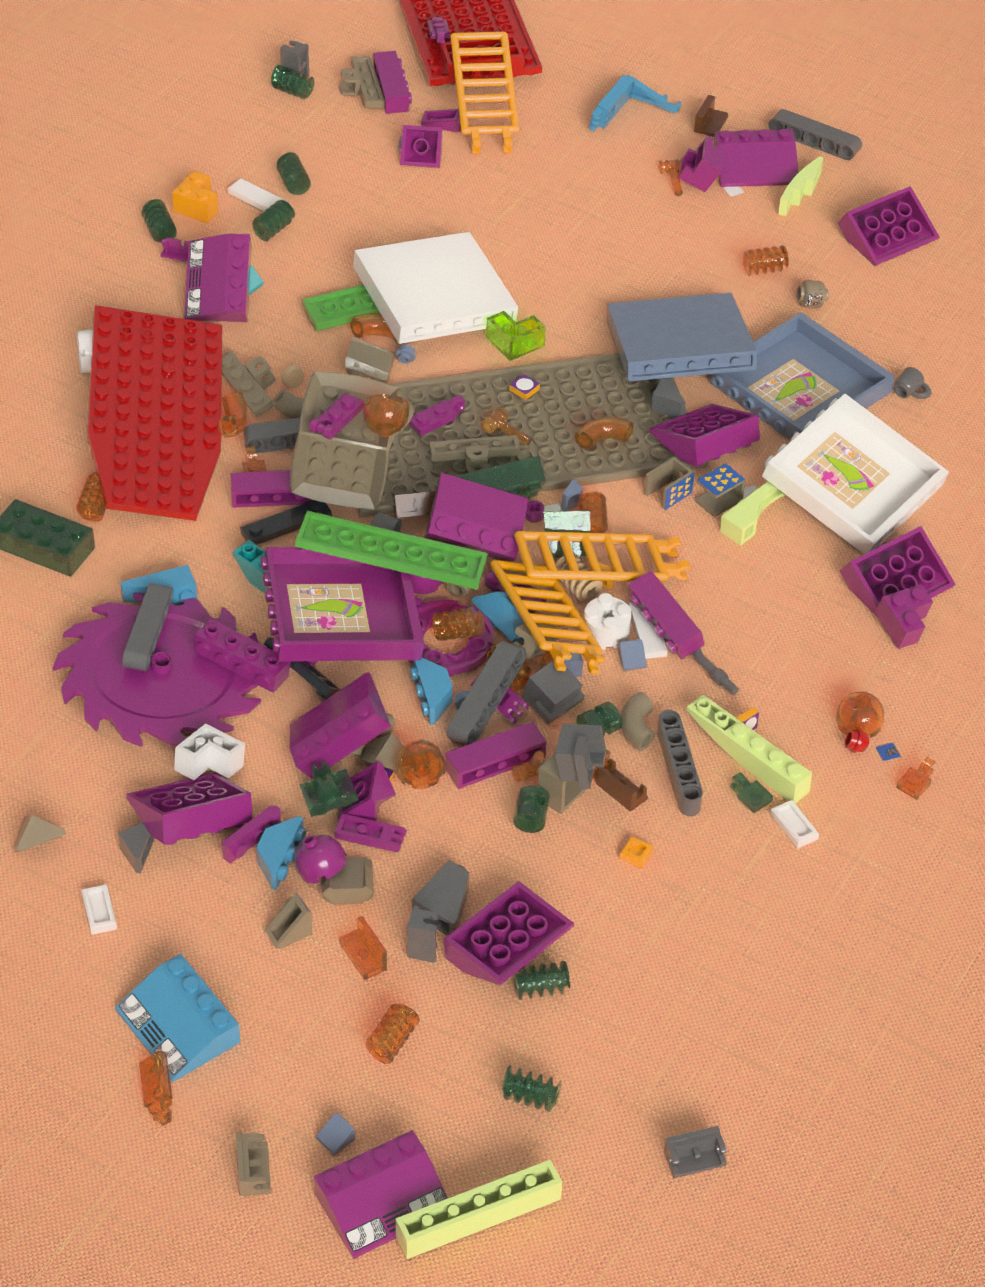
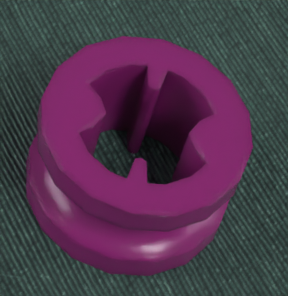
(534, 511)

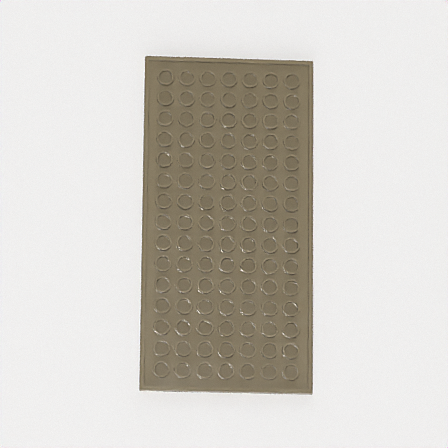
(568, 398)

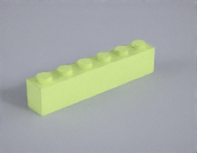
(478, 1209)

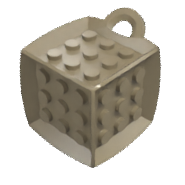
(352, 464)

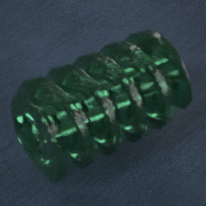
(292, 82)
(293, 173)
(158, 220)
(273, 220)
(542, 979)
(530, 1089)

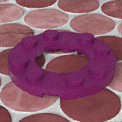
(464, 660)

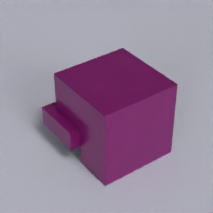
(702, 166)

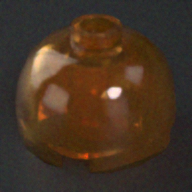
(386, 415)
(862, 712)
(420, 764)

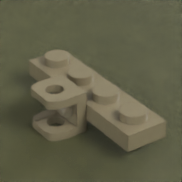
(363, 81)
(249, 381)
(474, 450)

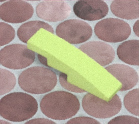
(802, 184)

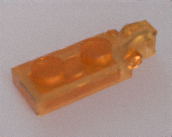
(157, 1087)

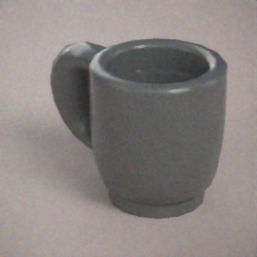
(909, 382)

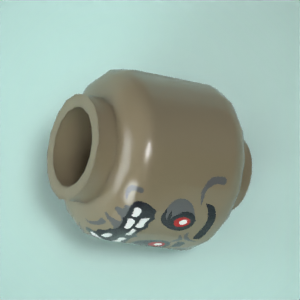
(812, 294)

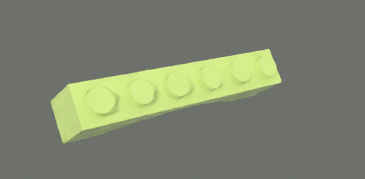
(741, 520)

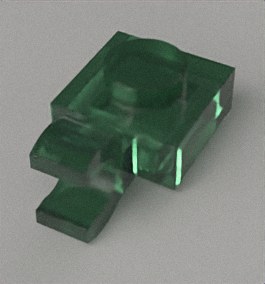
(751, 794)

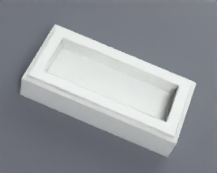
(794, 824)
(99, 909)

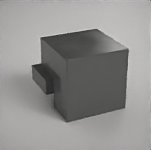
(552, 692)
(579, 751)

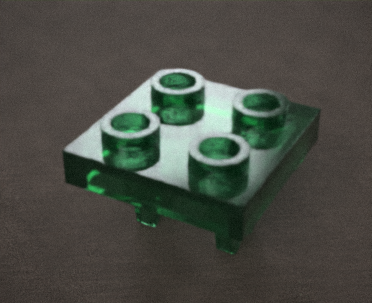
(567, 522)
(328, 790)

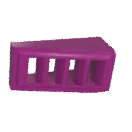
(445, 119)

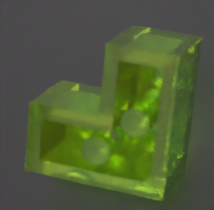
(513, 337)

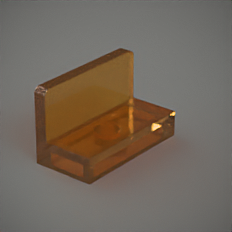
(364, 950)

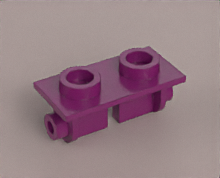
(174, 249)

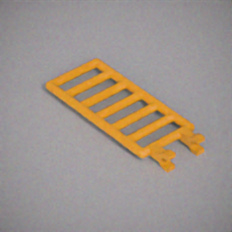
(464, 115)
(655, 547)
(558, 650)

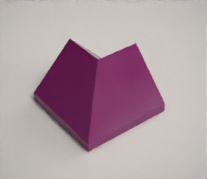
(421, 146)
(372, 790)

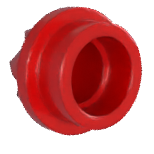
(856, 740)

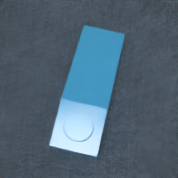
(178, 578)

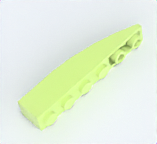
(752, 750)

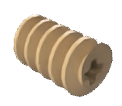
(582, 589)

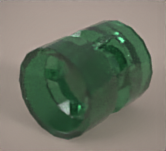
(603, 714)
(531, 809)

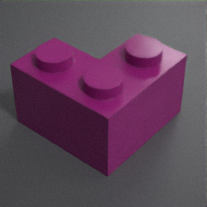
(903, 613)

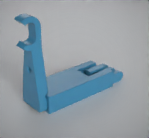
(620, 94)

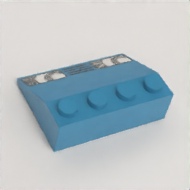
(179, 1016)

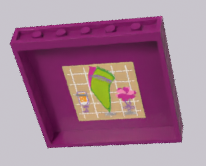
(338, 608)

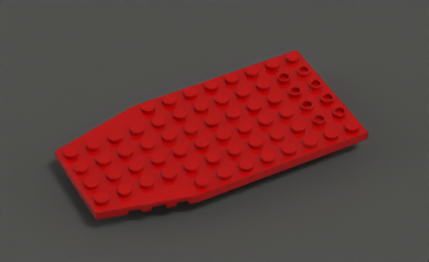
(467, 17)
(154, 410)

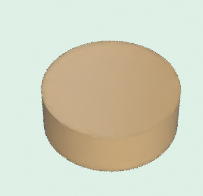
(293, 376)

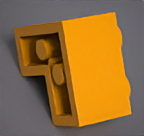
(195, 198)

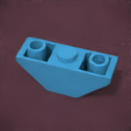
(501, 613)
(433, 687)
(279, 848)

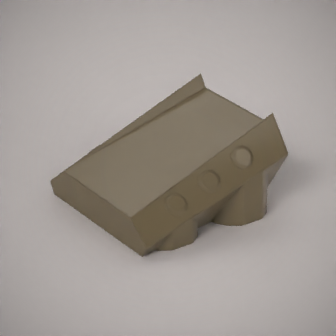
(368, 361)
(351, 884)

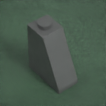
(445, 896)

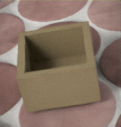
(561, 793)

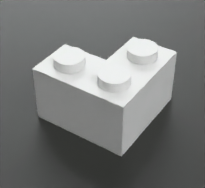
(209, 750)

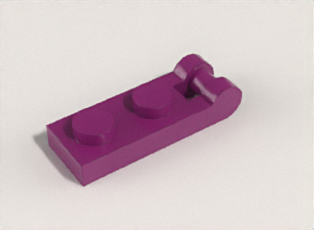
(337, 416)
(249, 834)

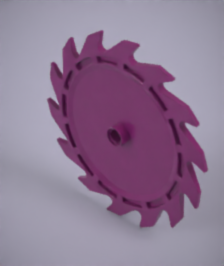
(176, 691)

